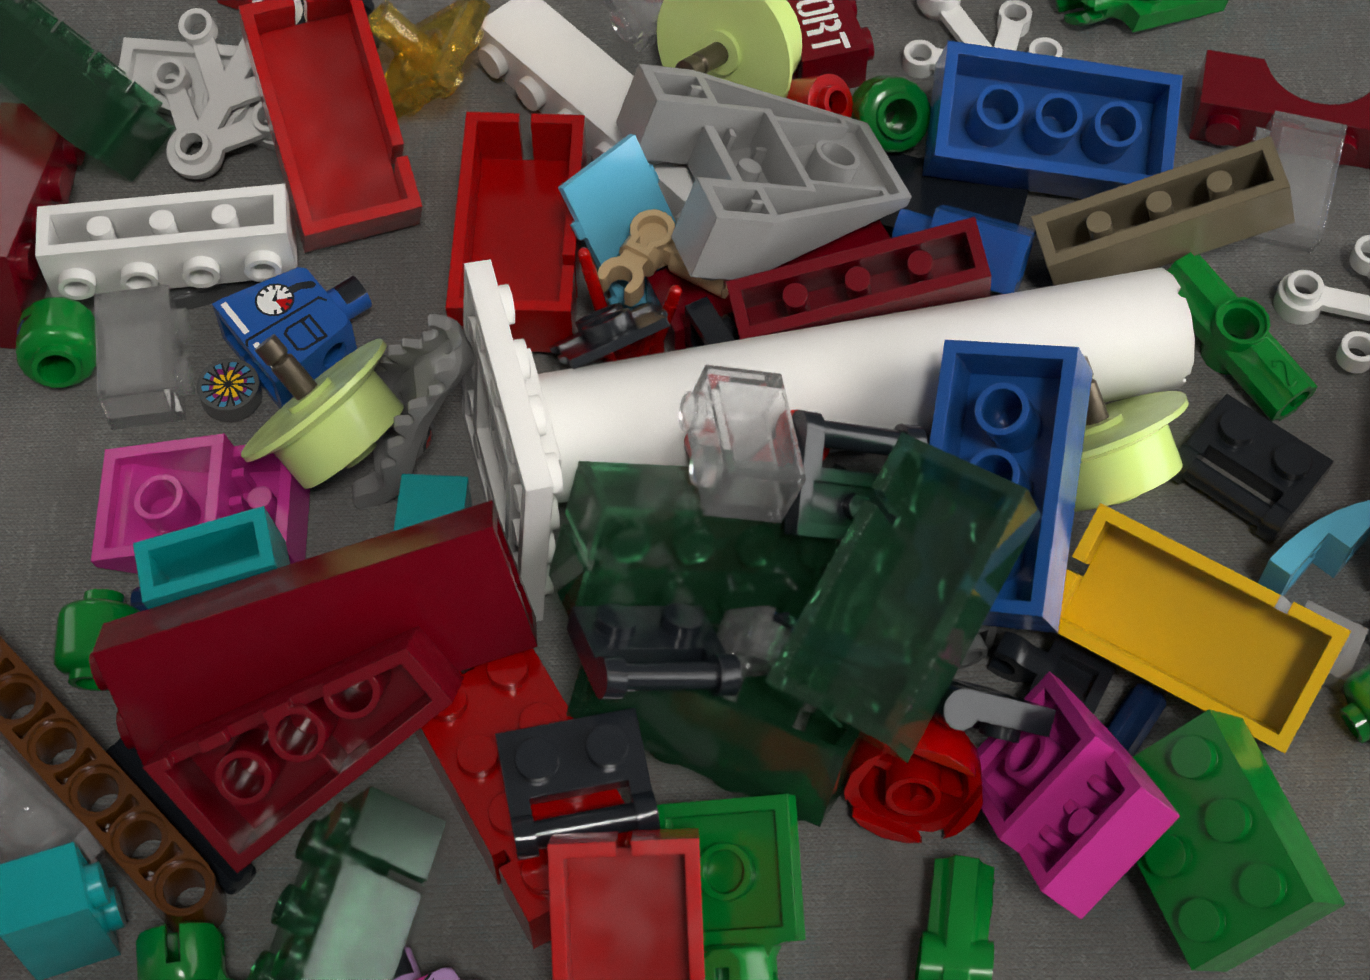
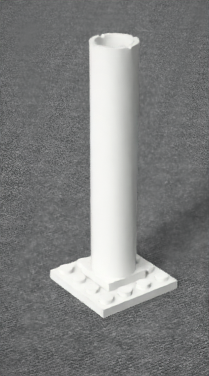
(862, 371)

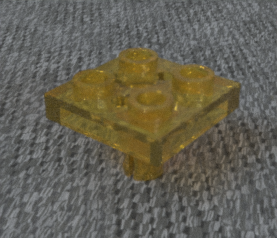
(429, 52)

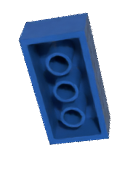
(1048, 121)
(1024, 420)

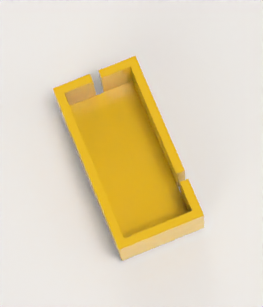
(1197, 627)

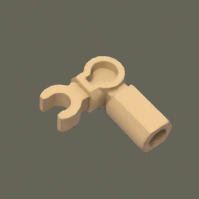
(646, 251)

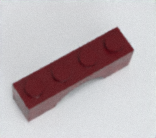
(1241, 94)

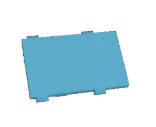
(606, 200)

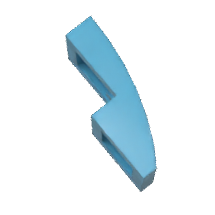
(1325, 543)

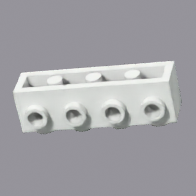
(166, 241)

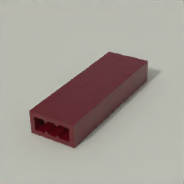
(271, 629)

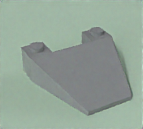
(764, 168)

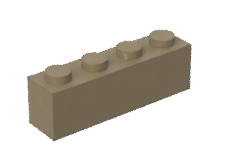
(1168, 215)

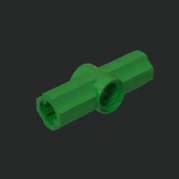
(1253, 360)
(958, 922)

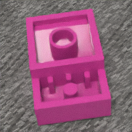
(185, 484)
(1071, 801)

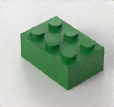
(1237, 859)

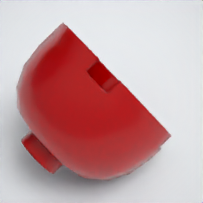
(929, 793)

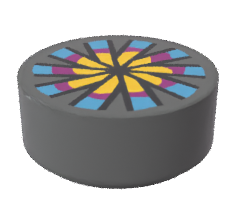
(229, 390)

